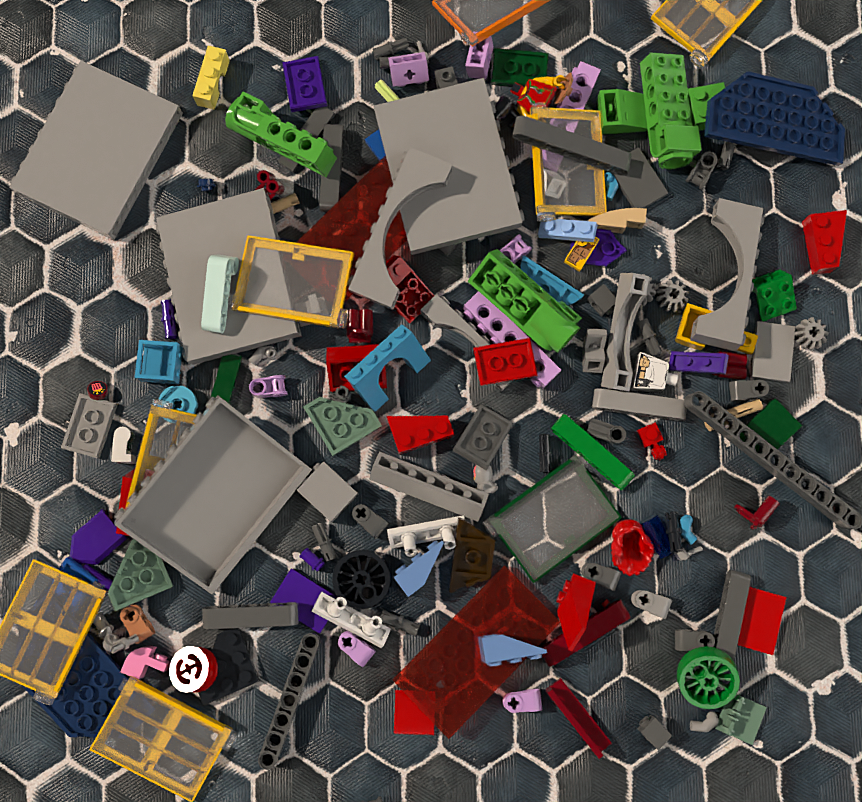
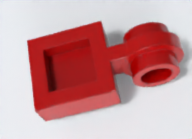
(650, 436)

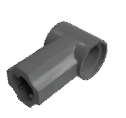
(603, 431)

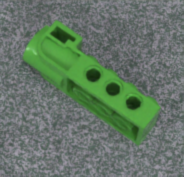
(668, 110)
(257, 122)
(525, 302)

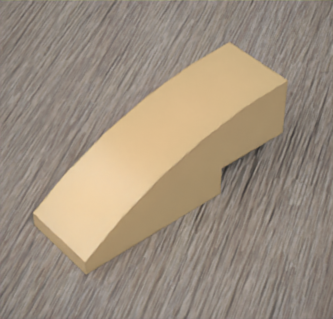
(620, 219)

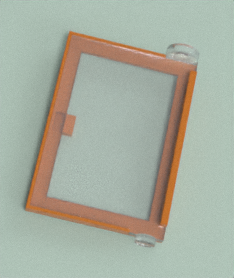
(483, 18)

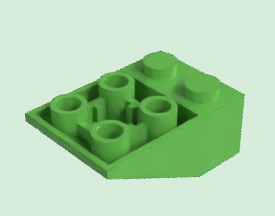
(621, 111)

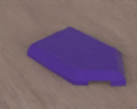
(606, 249)
(95, 540)

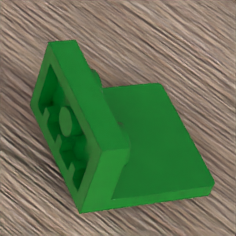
(774, 294)

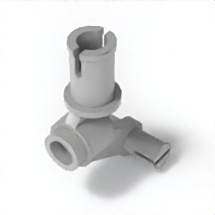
(112, 642)

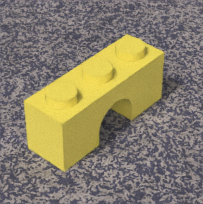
(213, 66)

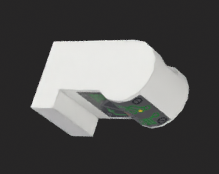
(122, 446)

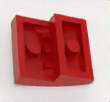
(409, 718)

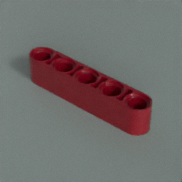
(597, 626)

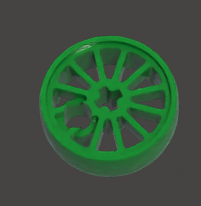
(707, 677)

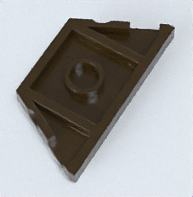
(471, 556)

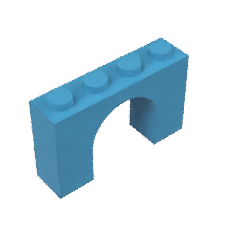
(365, 374)

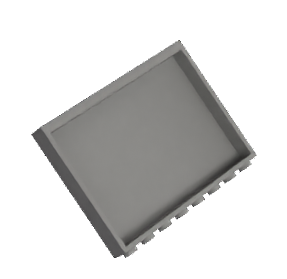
(462, 130)
(96, 149)
(187, 244)
(212, 495)

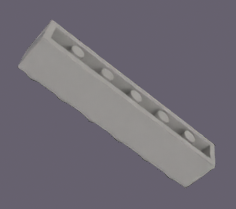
(428, 486)

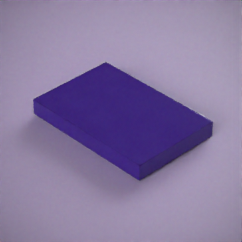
(304, 84)
(304, 592)

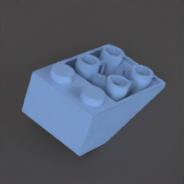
(416, 574)
(498, 647)

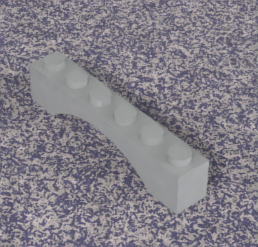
(442, 315)
(617, 367)

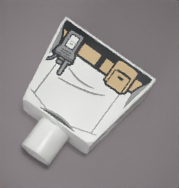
(651, 374)

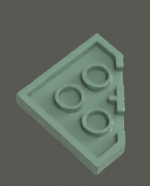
(341, 423)
(138, 577)

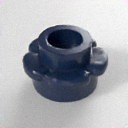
(206, 184)

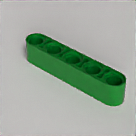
(592, 452)

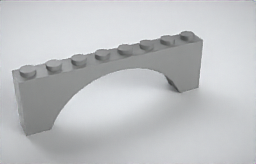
(416, 175)
(741, 227)

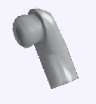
(262, 353)
(707, 725)

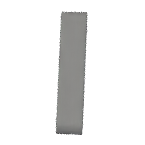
(639, 404)

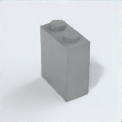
(327, 491)

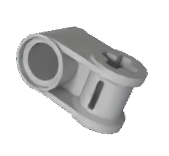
(654, 603)

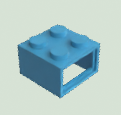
(160, 362)

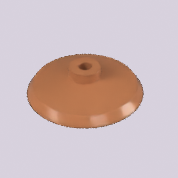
(562, 93)

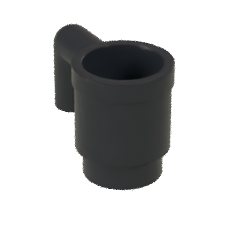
(503, 109)

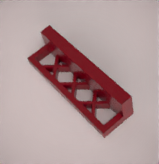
(578, 717)

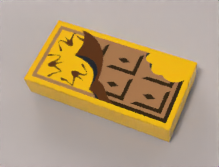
(580, 253)

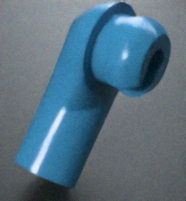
(611, 185)
(685, 524)

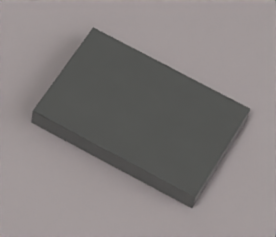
(641, 184)
(483, 437)

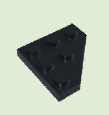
(234, 666)

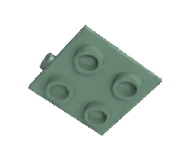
(741, 719)

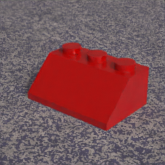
(343, 359)

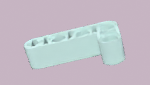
(217, 291)

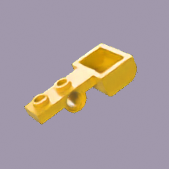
(684, 332)

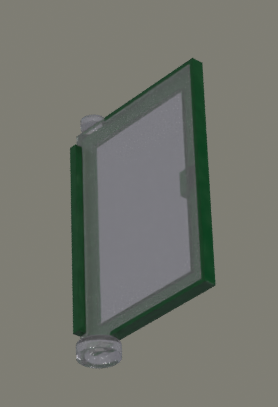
(553, 518)

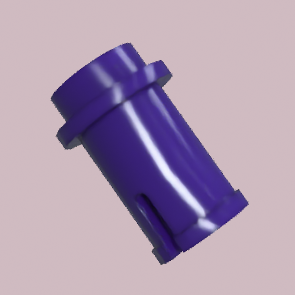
(311, 559)

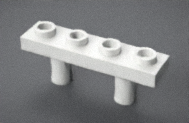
(424, 532)
(351, 619)

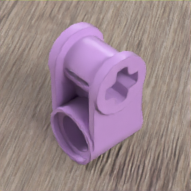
(516, 249)
(270, 386)
(359, 649)
(527, 701)

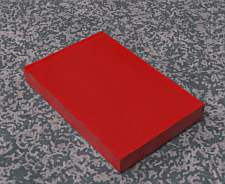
(505, 361)
(761, 620)

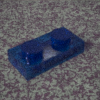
(657, 534)

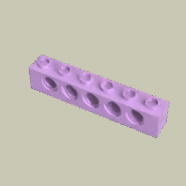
(587, 76)
(509, 329)

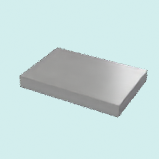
(773, 352)
(89, 426)

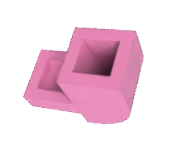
(141, 658)

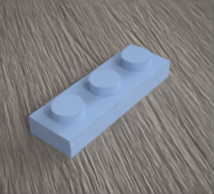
(568, 230)

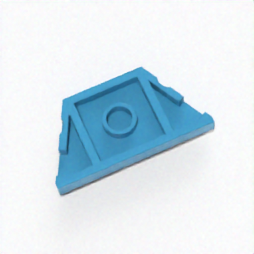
(550, 283)

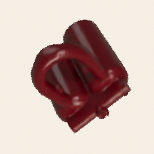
(272, 186)
(360, 326)
(735, 366)
(762, 514)

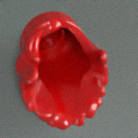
(631, 547)

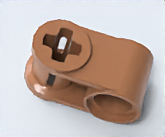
(138, 623)

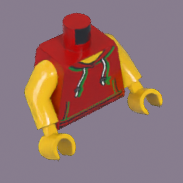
(536, 90)

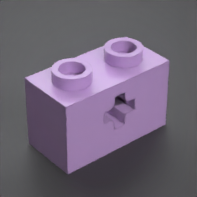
(479, 59)
(415, 63)

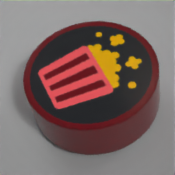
(97, 390)

